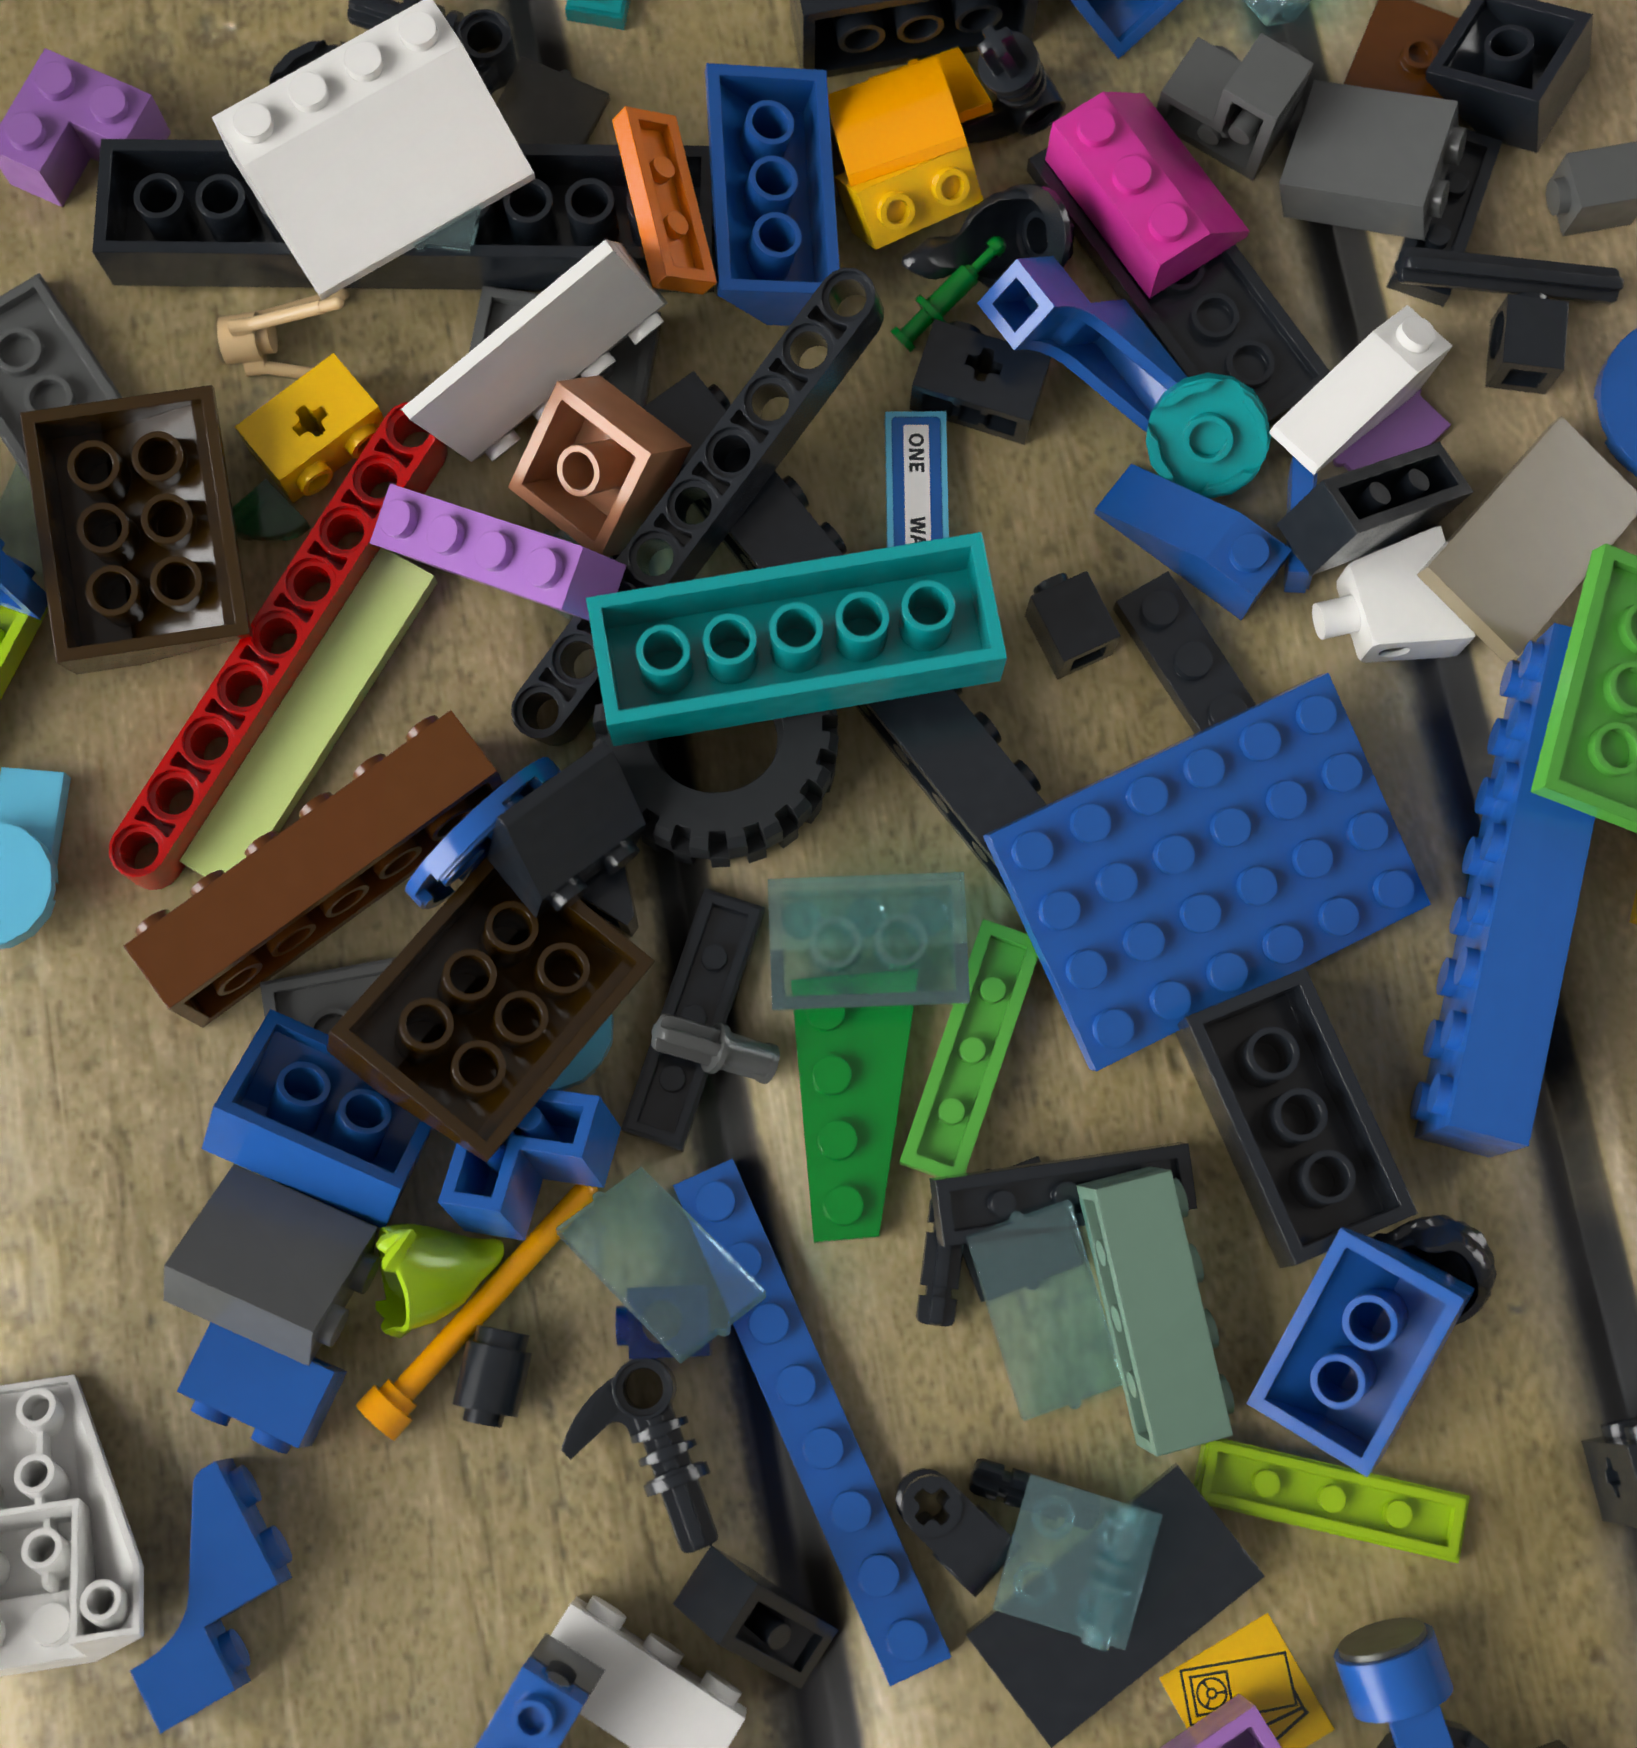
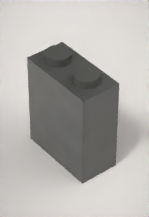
(1372, 159)
(271, 1265)

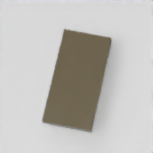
(1531, 540)

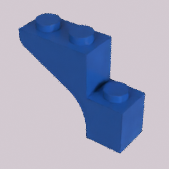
(1100, 342)
(230, 1566)

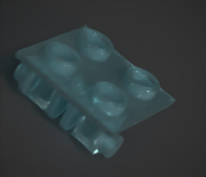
(1077, 1562)

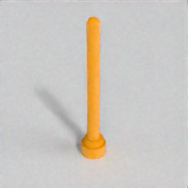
(393, 1402)

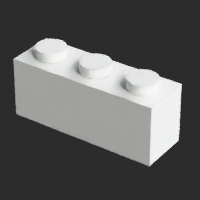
(644, 1689)

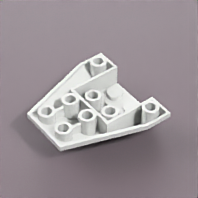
(64, 1537)

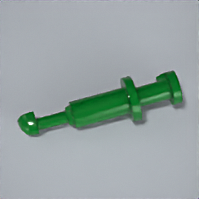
(947, 295)

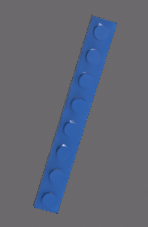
(819, 1436)

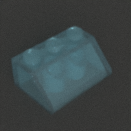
(868, 941)

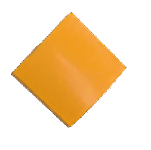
(895, 121)

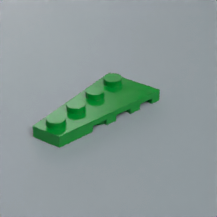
(850, 1104)

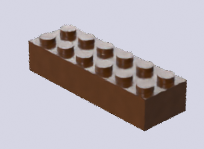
(314, 873)

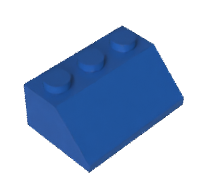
(314, 1124)
(1359, 1348)

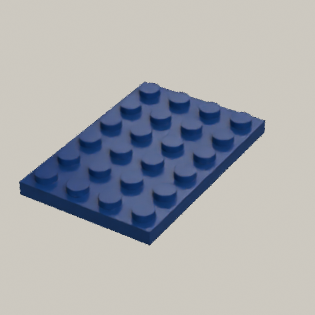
(1207, 870)

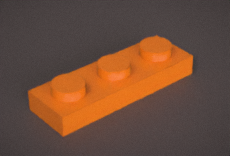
(664, 201)

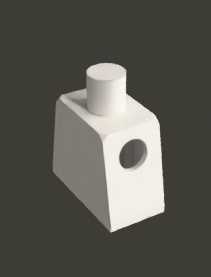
(1391, 608)

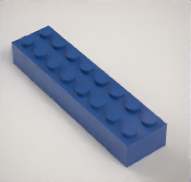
(1509, 932)

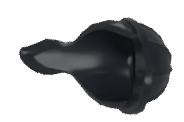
(1024, 215)

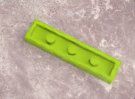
(1332, 1499)

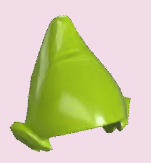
(429, 1273)

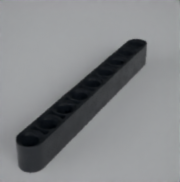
(705, 478)

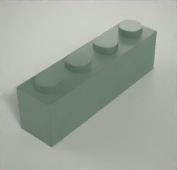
(1156, 1310)

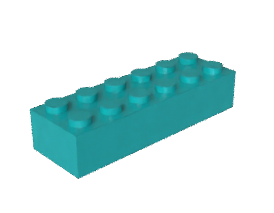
(796, 639)

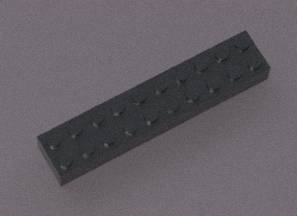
(192, 220)

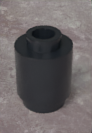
(492, 1376)

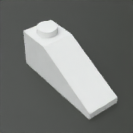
(1362, 389)

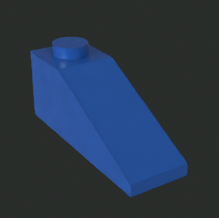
(1195, 538)

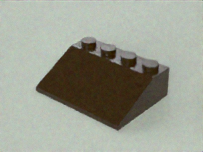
(135, 528)
(486, 1009)

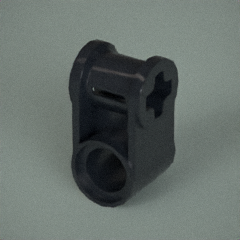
(960, 1535)

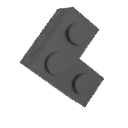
(1235, 106)

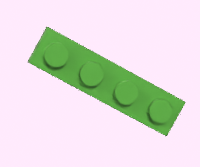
(971, 1053)

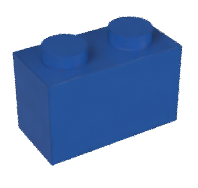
(260, 1389)

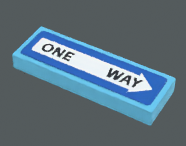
(916, 477)

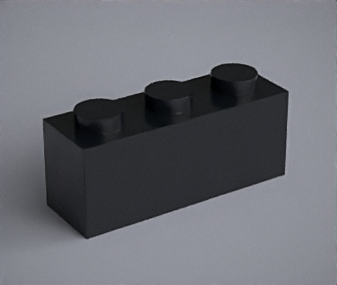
(1373, 507)

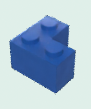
(560, 1140)

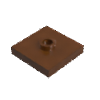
(1400, 47)

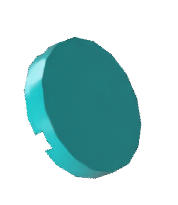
(1208, 434)

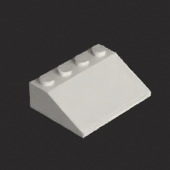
(374, 147)
(548, 341)

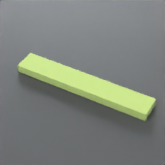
(313, 712)

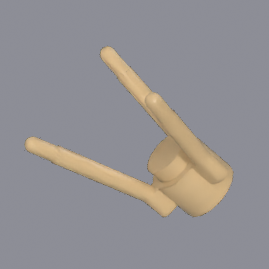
(252, 335)

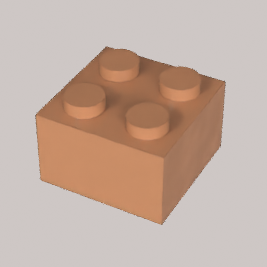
(597, 464)

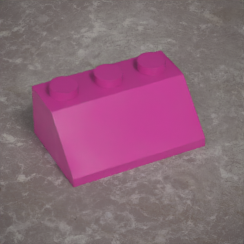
(1141, 188)

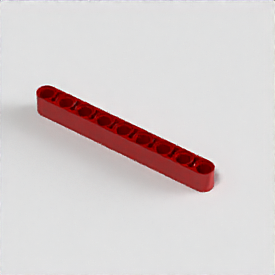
(254, 664)

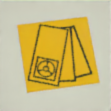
(1261, 1670)

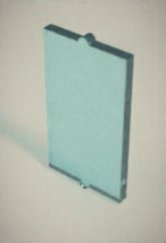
(661, 1264)
(1045, 1309)

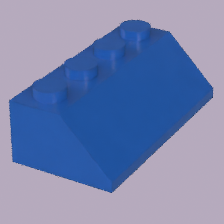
(771, 187)

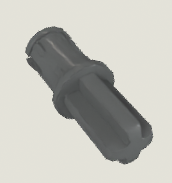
(715, 1048)

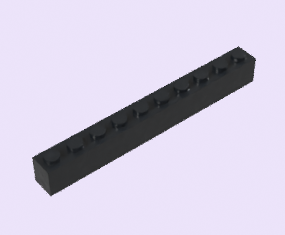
(931, 734)

